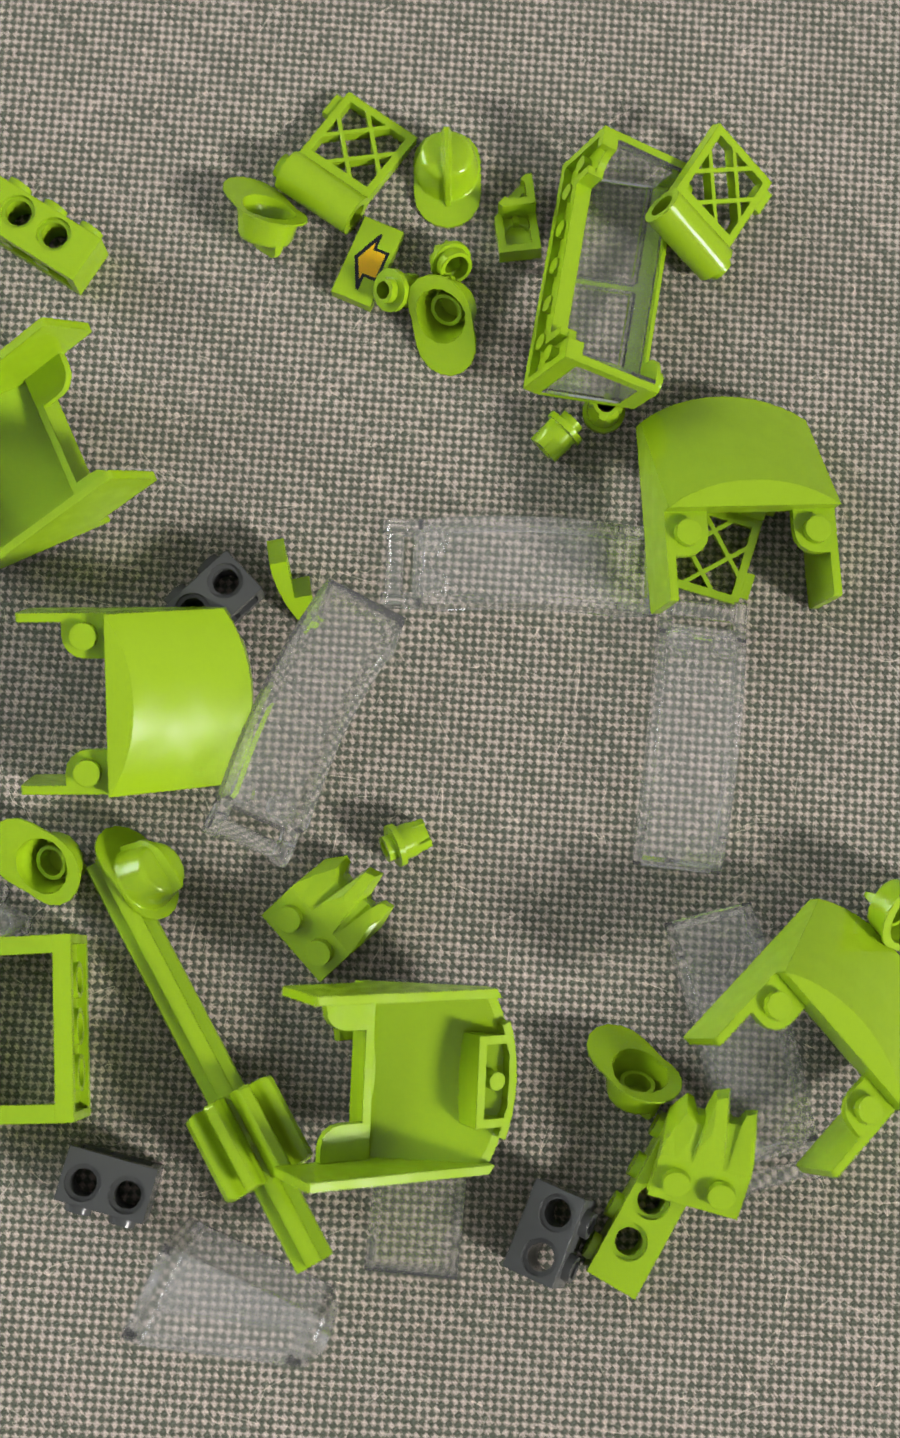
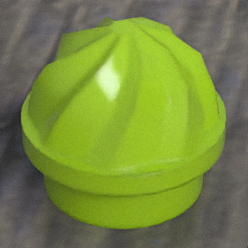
(451, 259)

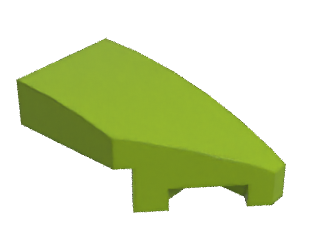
(517, 224)
(294, 592)

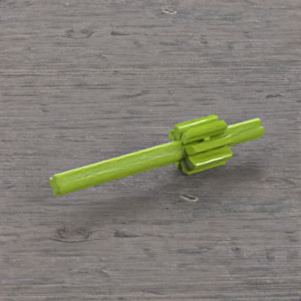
(244, 1125)

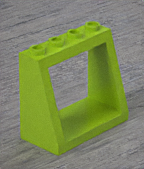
(69, 1029)

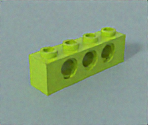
(70, 264)
(630, 1268)

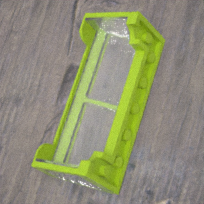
(602, 276)

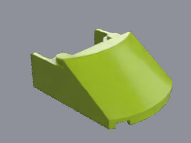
(732, 460)
(43, 476)
(172, 697)
(851, 989)
(424, 1088)

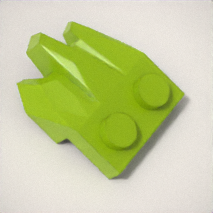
(328, 914)
(705, 1155)

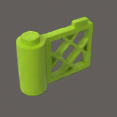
(320, 181)
(694, 229)
(743, 580)

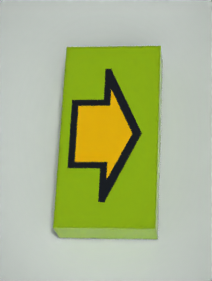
(369, 254)

